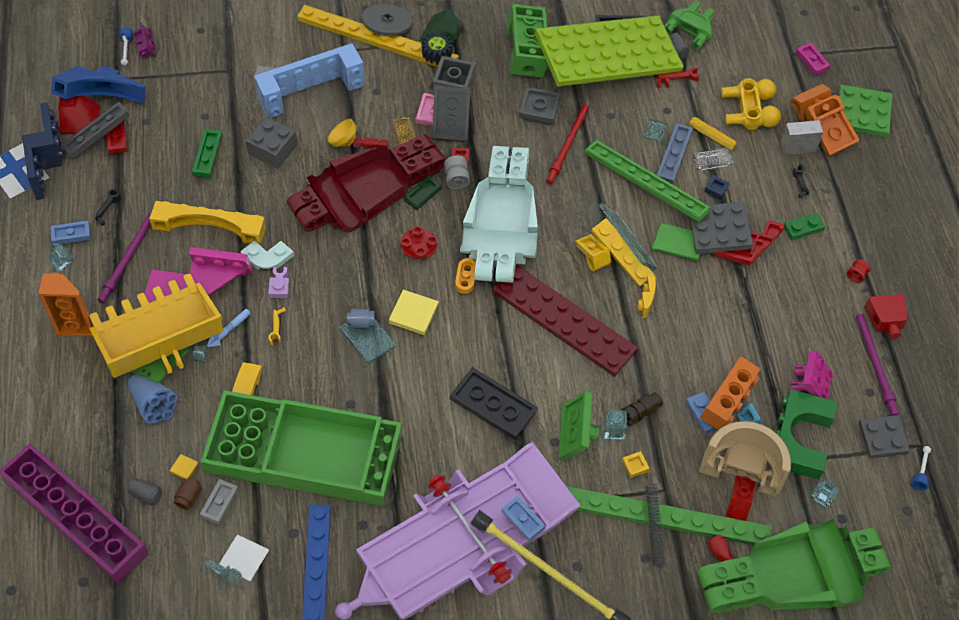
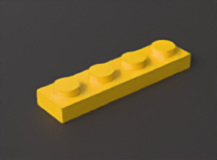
(621, 252)

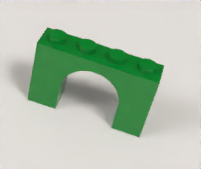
(811, 409)

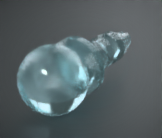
(231, 576)

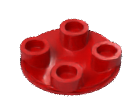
(418, 243)

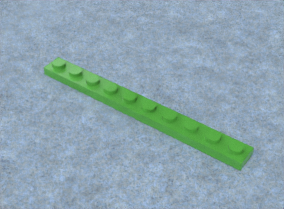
(671, 517)

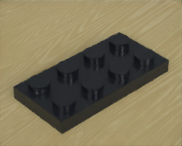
(493, 403)

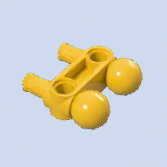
(749, 97)

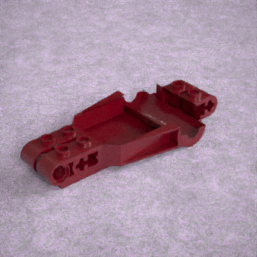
(364, 184)

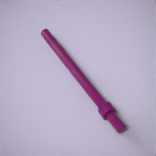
(110, 284)
(888, 396)

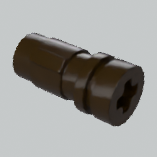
(645, 405)

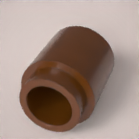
(187, 493)

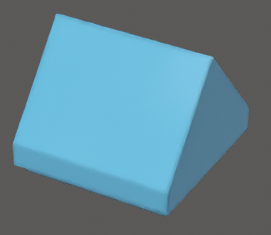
(749, 414)

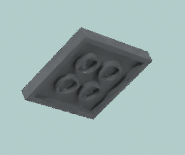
(722, 229)

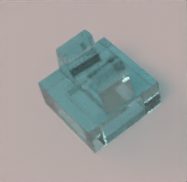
(655, 129)
(60, 257)
(825, 493)

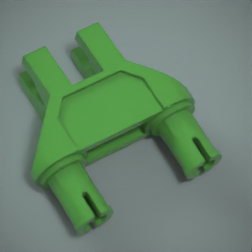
(692, 23)

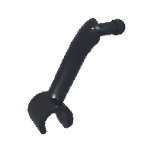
(798, 174)
(113, 198)

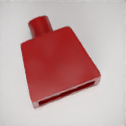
(887, 313)

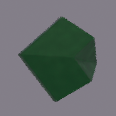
(445, 23)

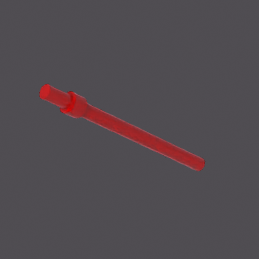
(556, 167)

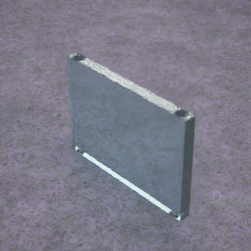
(370, 341)

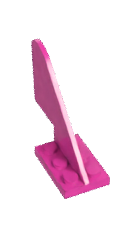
(208, 267)

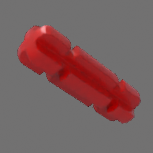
(370, 143)

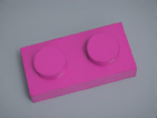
(812, 58)

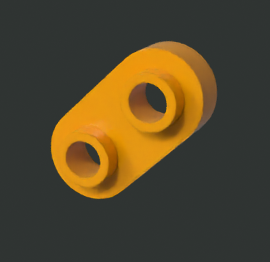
(465, 277)

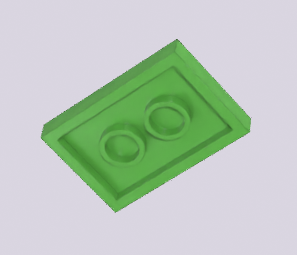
(576, 426)

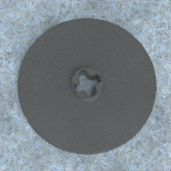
(387, 19)

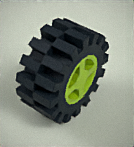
(436, 46)

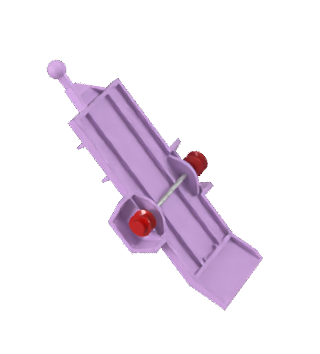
(443, 550)

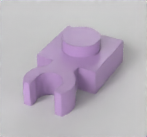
(279, 284)

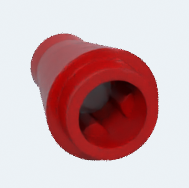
(719, 548)

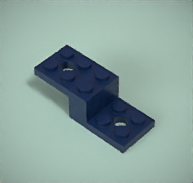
(42, 151)

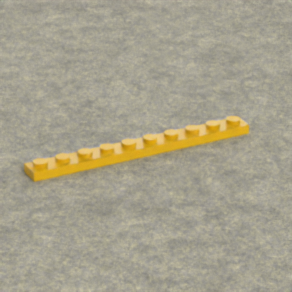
(360, 33)

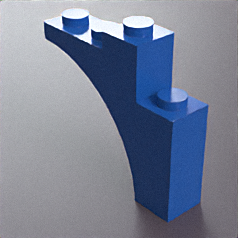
(103, 81)

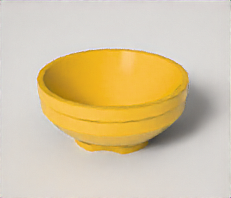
(343, 134)

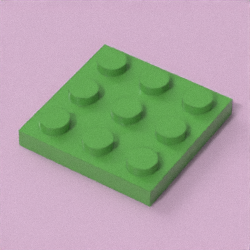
(867, 109)

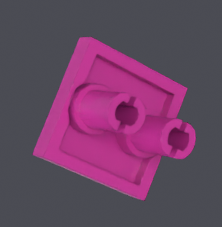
(816, 376)

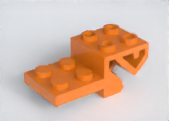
(820, 105)

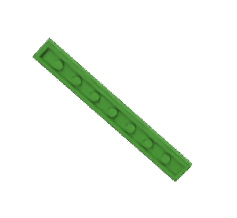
(648, 180)

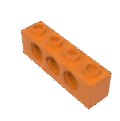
(730, 393)

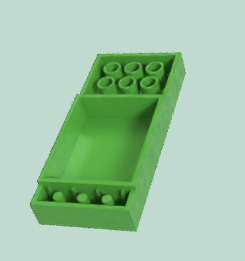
(303, 447)

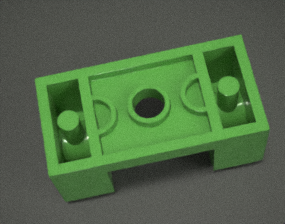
(527, 54)

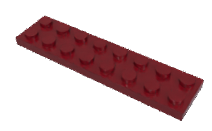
(566, 321)

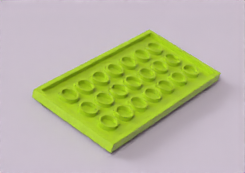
(608, 50)

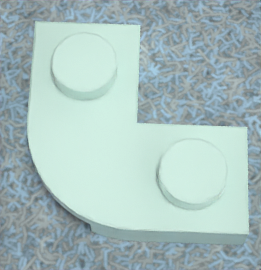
(268, 259)

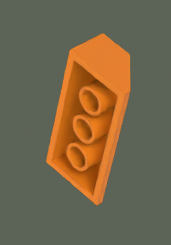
(64, 306)

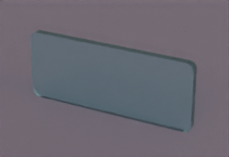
(628, 236)

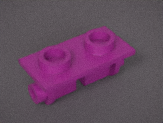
(144, 40)

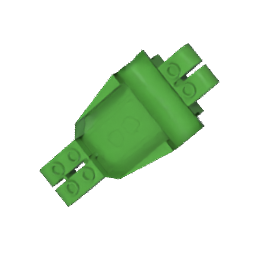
(797, 570)

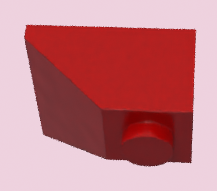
(76, 114)

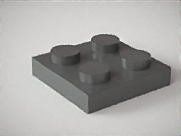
(539, 105)
(883, 436)

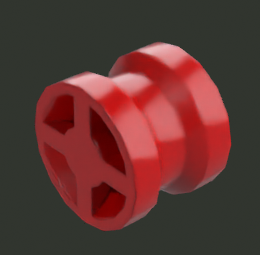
(858, 271)

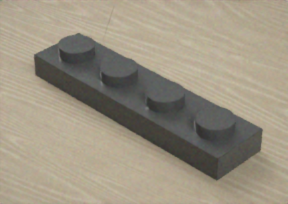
(95, 130)

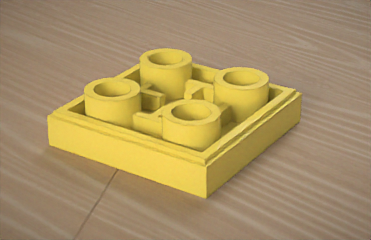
(413, 312)

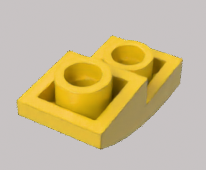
(646, 300)
(247, 378)

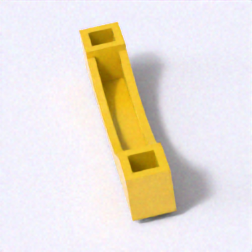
(170, 215)

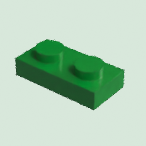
(804, 226)

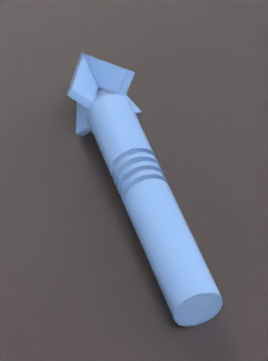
(215, 340)

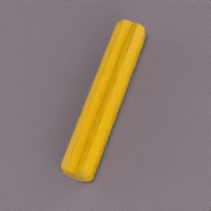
(712, 133)

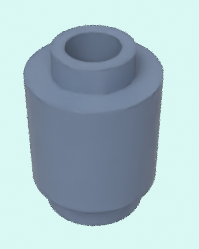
(361, 318)

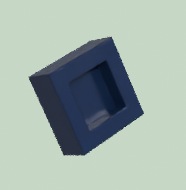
(717, 187)

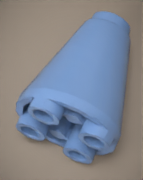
(152, 399)

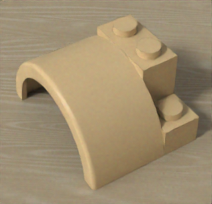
(747, 453)

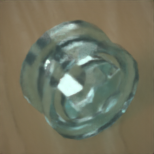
(200, 353)

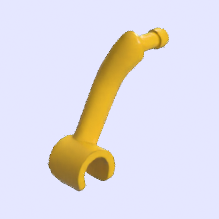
(275, 334)

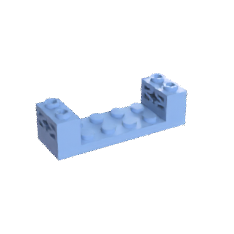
(312, 71)

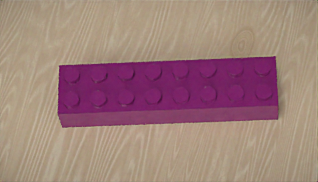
(74, 513)

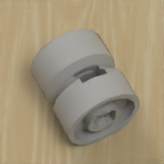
(456, 172)

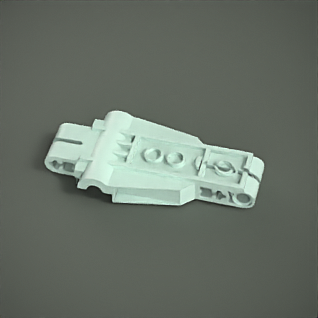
(502, 217)

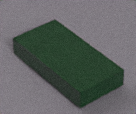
(422, 192)

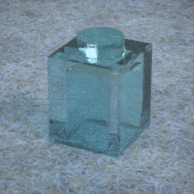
(615, 424)

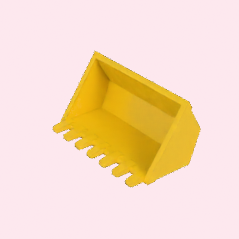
(156, 327)

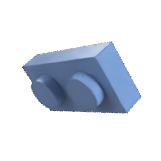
(70, 232)
(697, 405)
(523, 518)

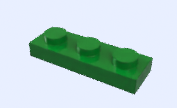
(207, 153)

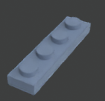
(674, 152)

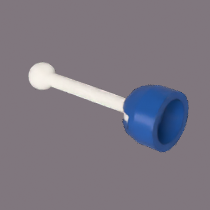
(126, 35)
(920, 480)

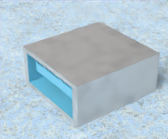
(801, 137)

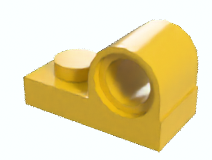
(596, 253)

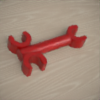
(665, 78)

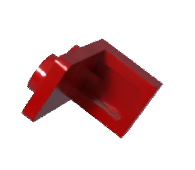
(741, 498)

